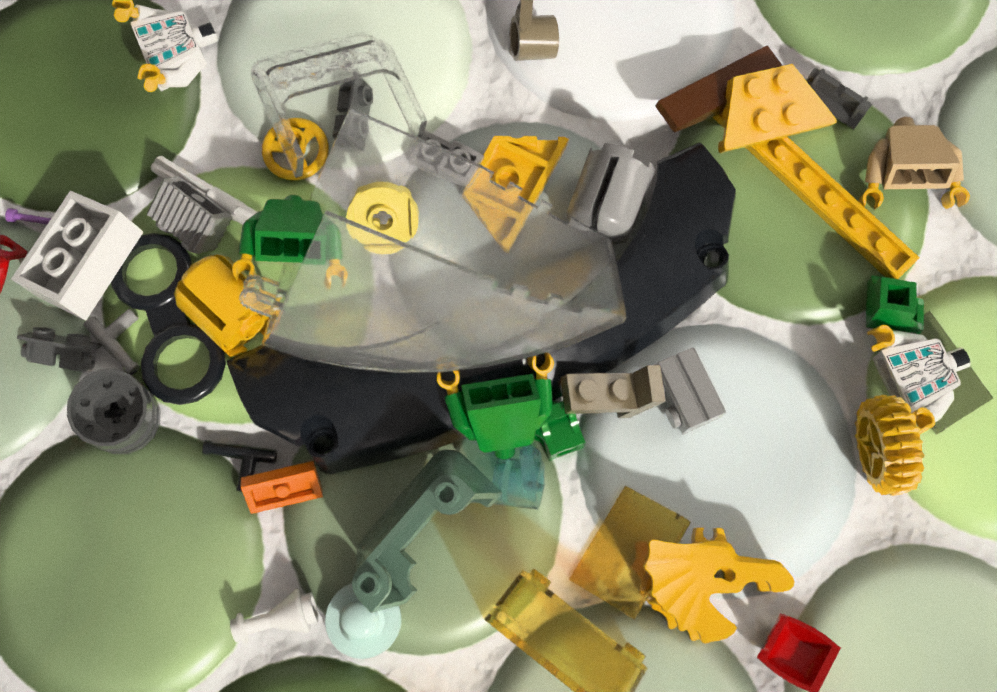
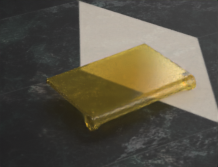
(617, 553)

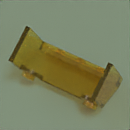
(564, 639)

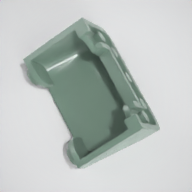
(381, 561)

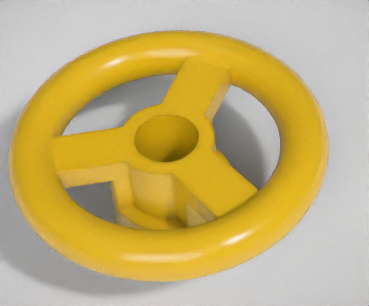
(311, 129)

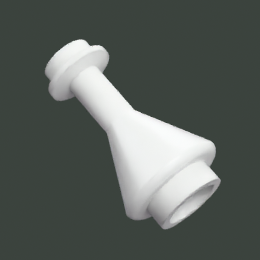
(292, 613)

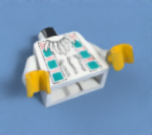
(167, 44)
(918, 372)

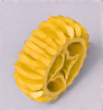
(889, 445)

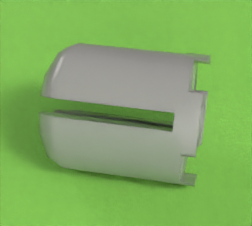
(611, 191)

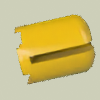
(212, 302)

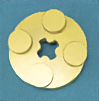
(390, 198)

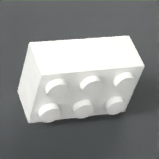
(77, 255)

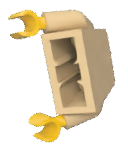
(915, 159)

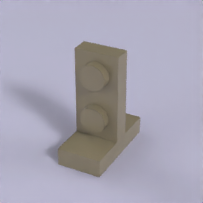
(613, 392)

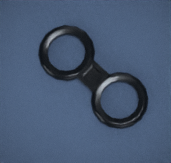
(168, 324)

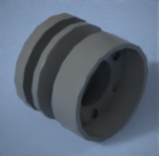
(98, 400)

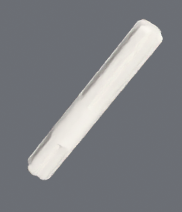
(233, 206)

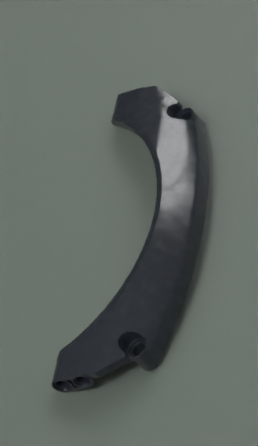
(387, 416)

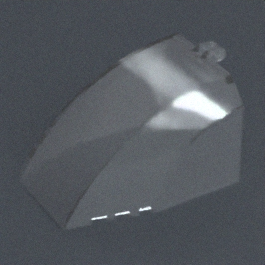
(469, 290)

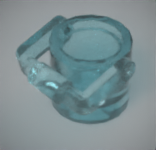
(521, 479)

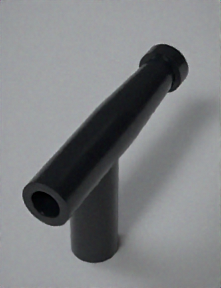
(248, 455)

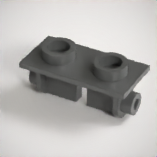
(354, 95)
(840, 100)
(44, 346)

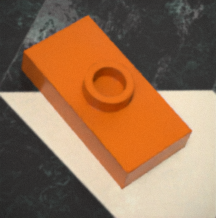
(281, 487)

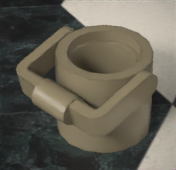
(533, 35)

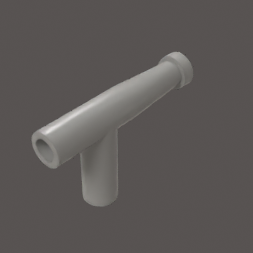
(108, 336)

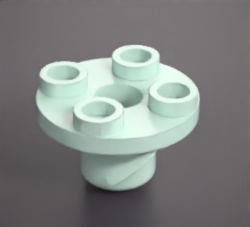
(357, 630)

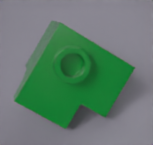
(894, 304)
(560, 433)

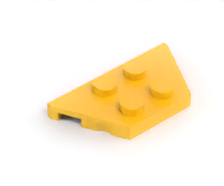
(770, 107)
(524, 162)

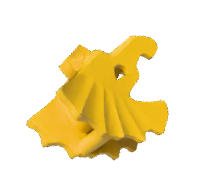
(685, 580)

